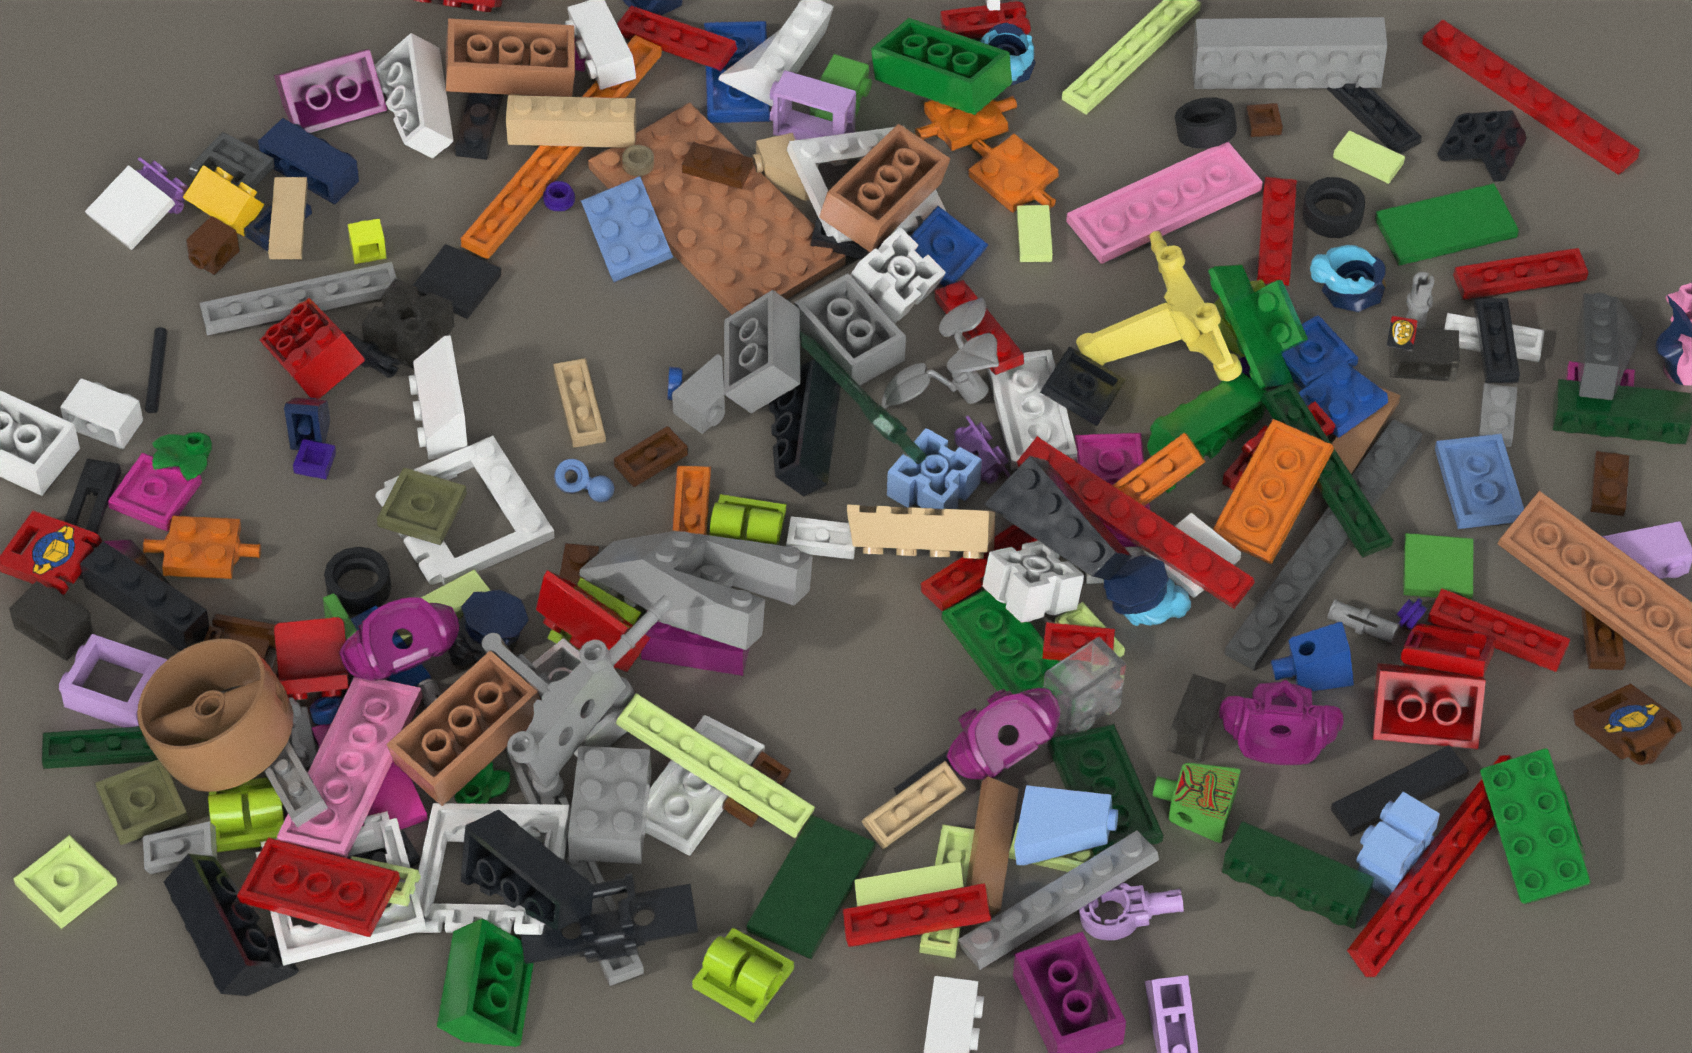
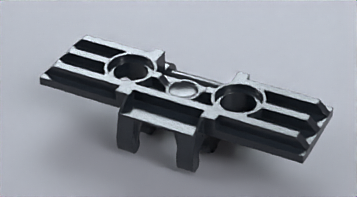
(615, 932)

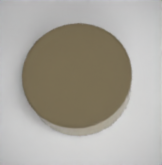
(638, 160)

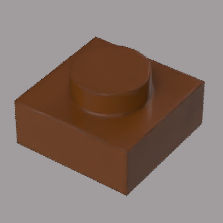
(1263, 120)

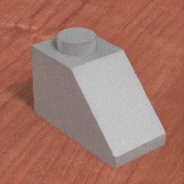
(701, 397)

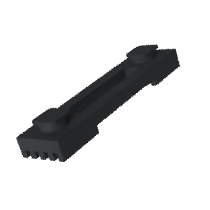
(100, 479)

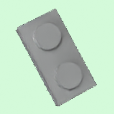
(1498, 411)
(168, 848)

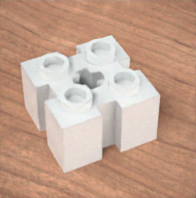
(897, 275)
(1032, 581)

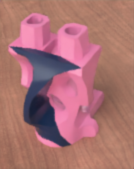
(1676, 340)

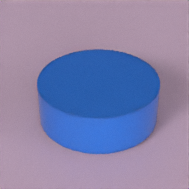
(674, 380)
(325, 709)

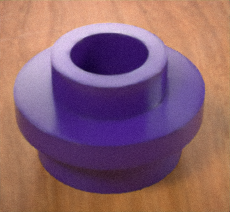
(559, 196)
(1411, 613)

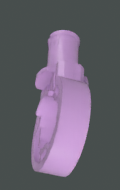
(1138, 909)

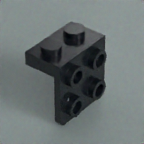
(1485, 135)

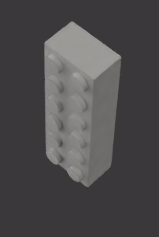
(1288, 53)

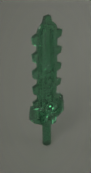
(887, 424)

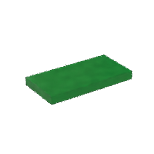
(1446, 224)
(999, 643)

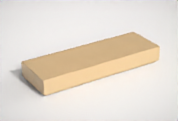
(288, 218)
(579, 403)
(913, 805)

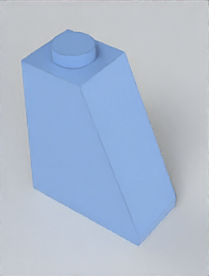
(1062, 823)

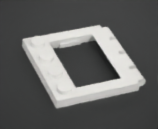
(837, 150)
(509, 492)
(447, 824)
(303, 943)

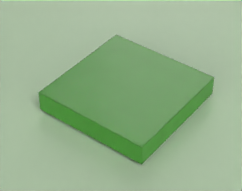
(1436, 564)

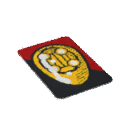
(1402, 333)

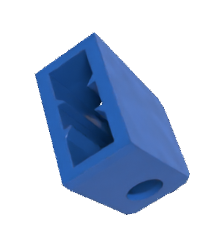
(1317, 659)

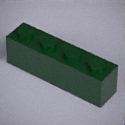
(1631, 414)
(1297, 875)

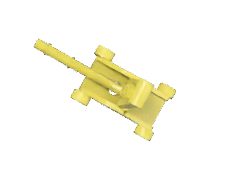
(1181, 317)

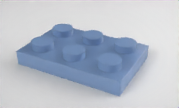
(627, 229)
(1479, 481)

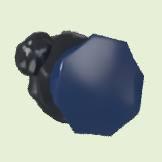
(486, 614)

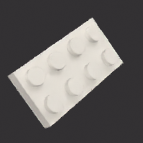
(1026, 411)
(685, 805)

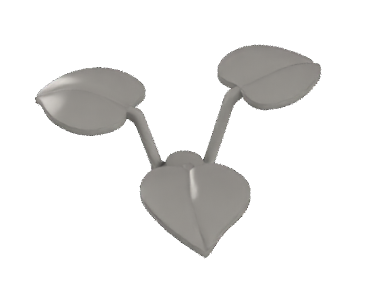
(973, 355)

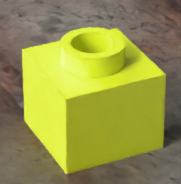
(367, 241)

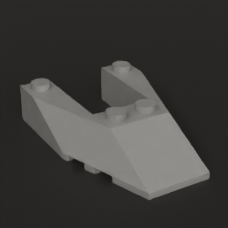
(698, 580)

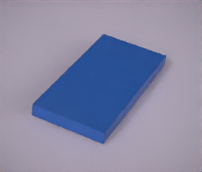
(723, 101)

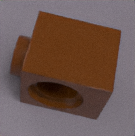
(212, 245)

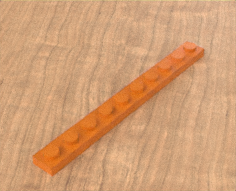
(544, 168)

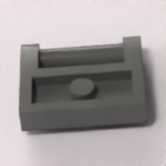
(235, 158)

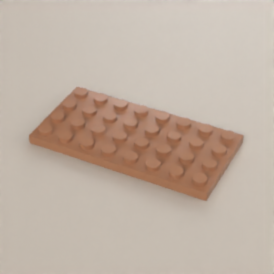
(724, 235)

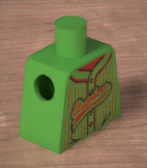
(1200, 798)

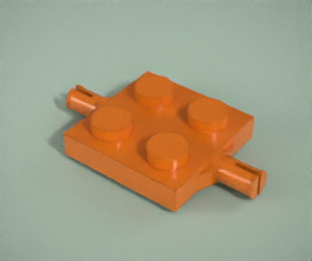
(962, 128)
(1013, 173)
(201, 547)

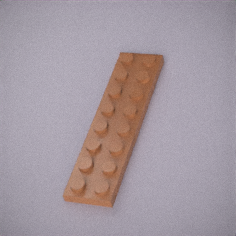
(1604, 582)

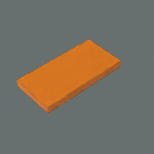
(1272, 490)

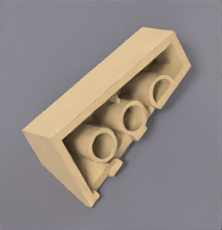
(571, 121)
(922, 529)

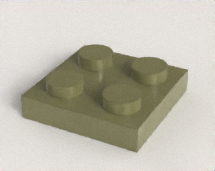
(421, 506)
(141, 801)

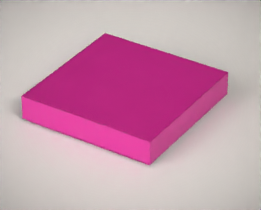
(153, 494)

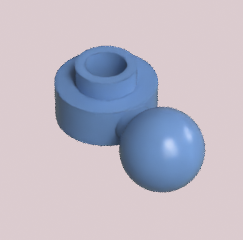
(599, 488)

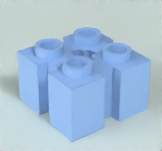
(938, 479)
(1396, 842)

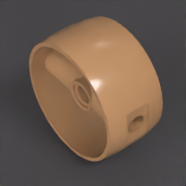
(209, 735)

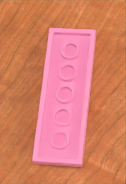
(1164, 201)
(353, 763)

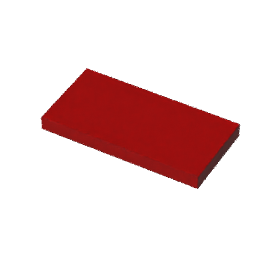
(319, 887)

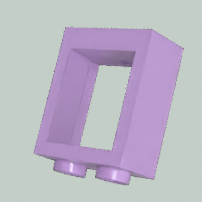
(815, 94)
(95, 703)

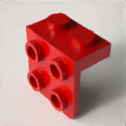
(310, 657)

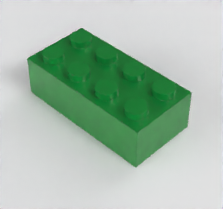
(941, 66)

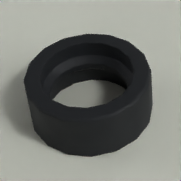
(1206, 122)
(1337, 189)
(353, 559)

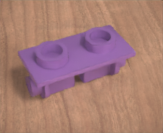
(174, 189)
(975, 440)

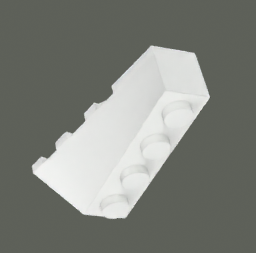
(782, 51)
(417, 94)

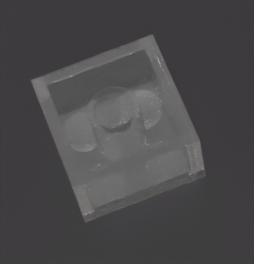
(1086, 685)

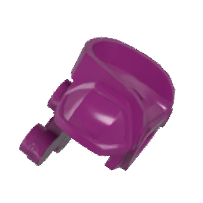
(371, 652)
(1280, 726)
(977, 749)

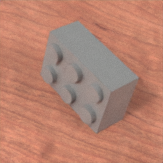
(852, 329)
(762, 351)
(609, 804)

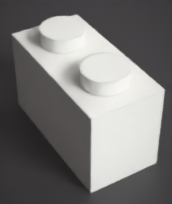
(102, 413)

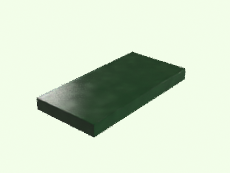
(1100, 764)
(811, 886)

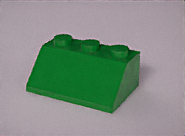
(485, 986)

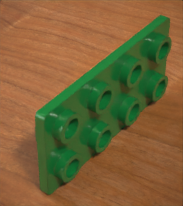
(1262, 322)
(1536, 826)

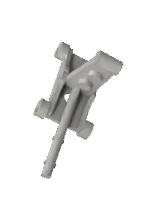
(570, 705)

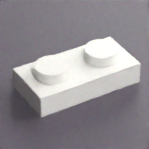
(821, 537)

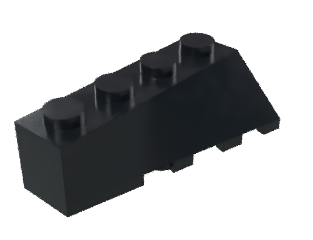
(805, 429)
(134, 586)
(523, 872)
(225, 929)

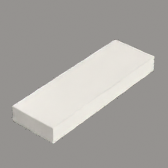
(1527, 340)

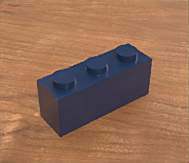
(301, 154)

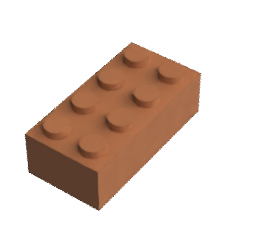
(510, 58)
(884, 188)
(464, 728)

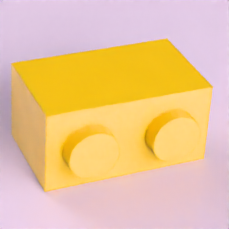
(222, 199)

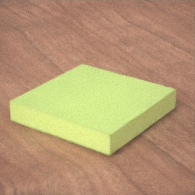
(65, 881)

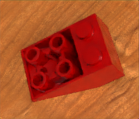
(312, 349)

